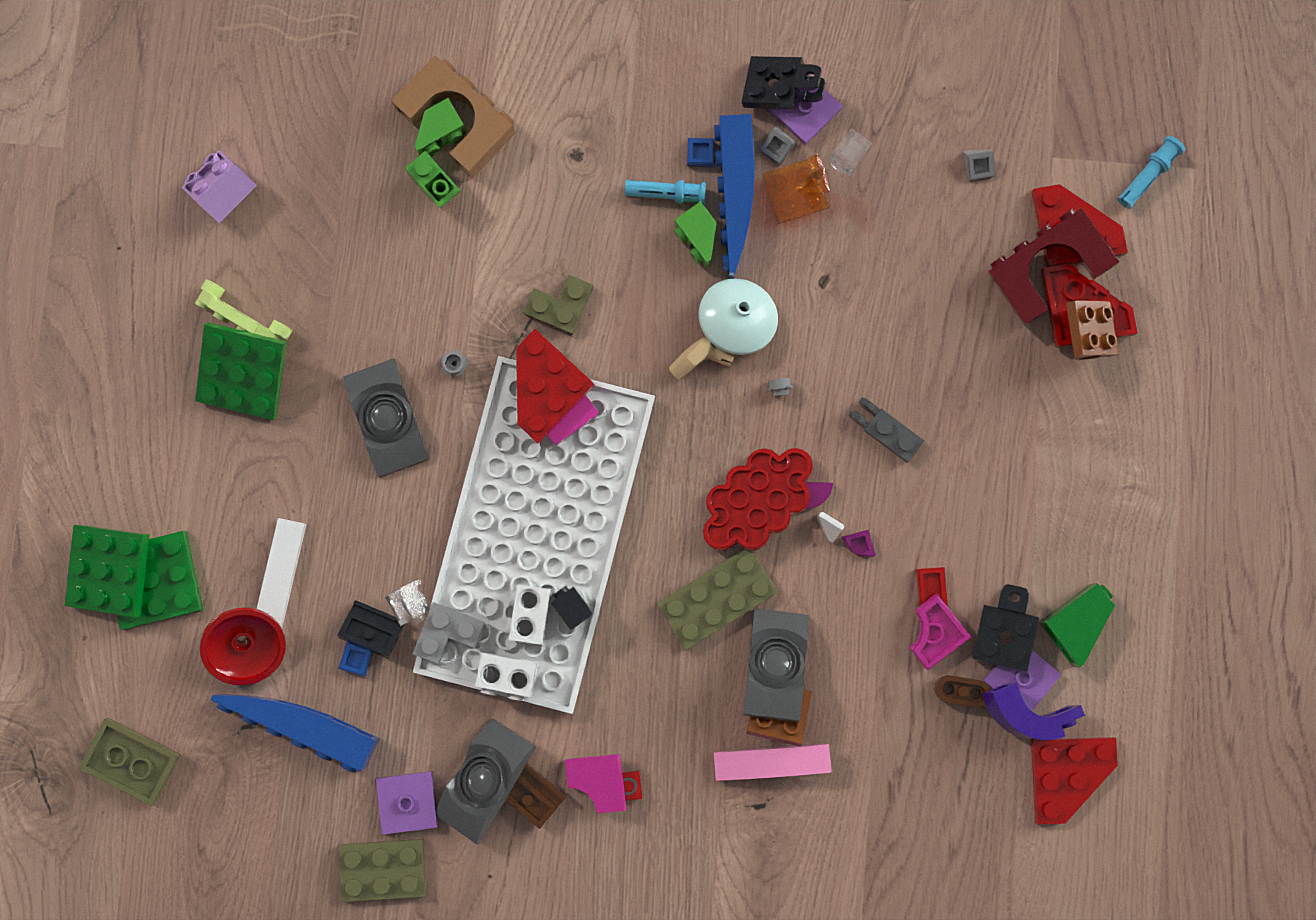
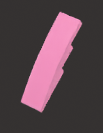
(772, 762)

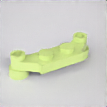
(210, 299)

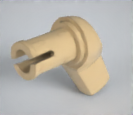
(696, 354)

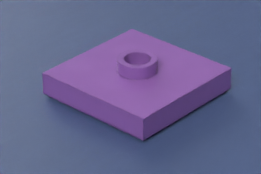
(808, 117)
(1031, 684)
(407, 802)

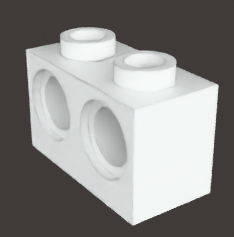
(537, 615)
(508, 668)

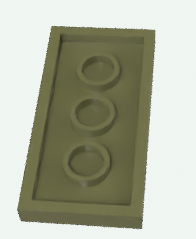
(717, 598)

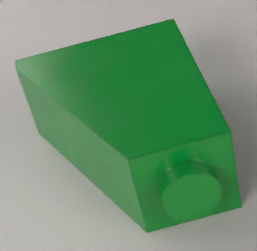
(1079, 623)

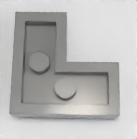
(443, 625)

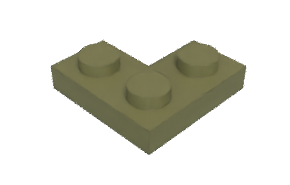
(560, 312)

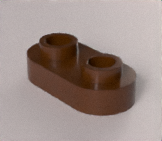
(961, 691)

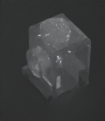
(408, 604)

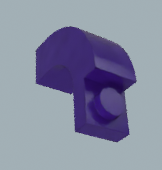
(1014, 716)

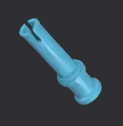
(1158, 163)
(679, 192)

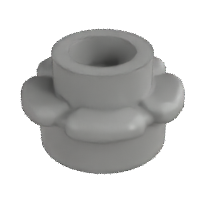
(449, 358)
(780, 386)

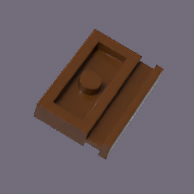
(535, 796)

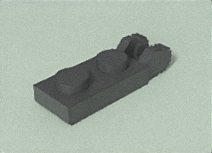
(888, 431)

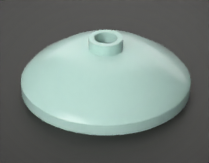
(729, 326)

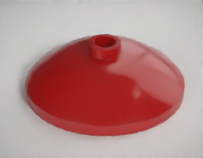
(246, 660)

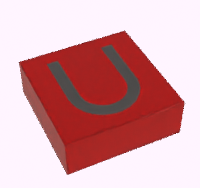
(632, 785)

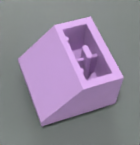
(218, 185)

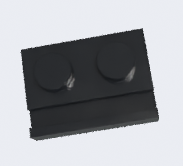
(371, 629)

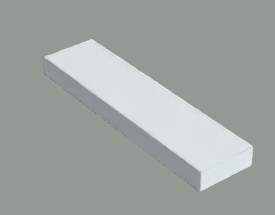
(281, 568)

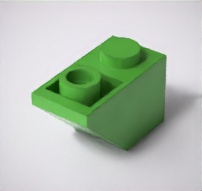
(438, 128)
(432, 180)
(698, 231)

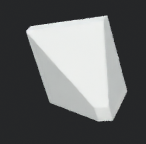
(830, 526)

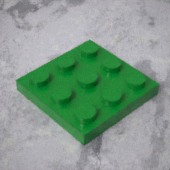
(240, 371)
(107, 570)
(169, 582)

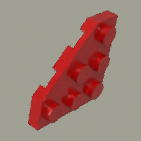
(1056, 200)
(1066, 284)
(545, 386)
(1068, 774)

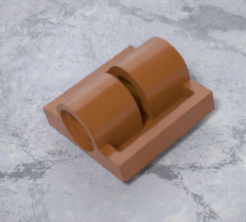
(1092, 329)
(780, 730)

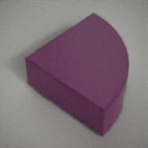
(818, 493)
(860, 543)

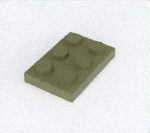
(129, 761)
(382, 870)

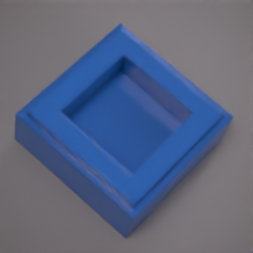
(700, 152)
(355, 659)

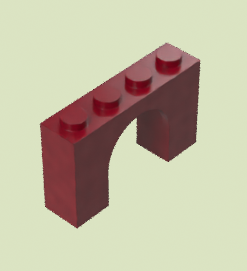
(1073, 233)

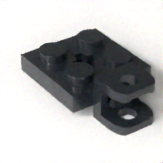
(792, 83)
(1009, 617)

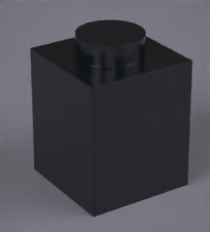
(571, 606)

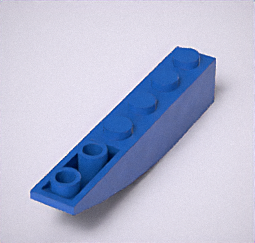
(736, 184)
(305, 727)

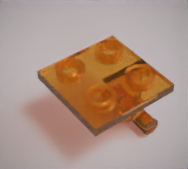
(798, 189)

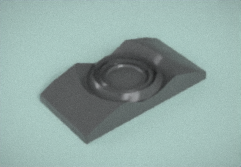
(386, 418)
(776, 665)
(484, 780)

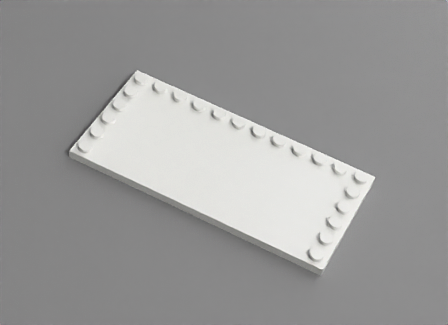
(540, 522)

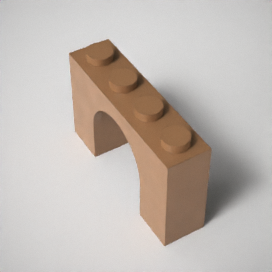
(438, 82)

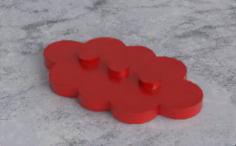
(758, 499)

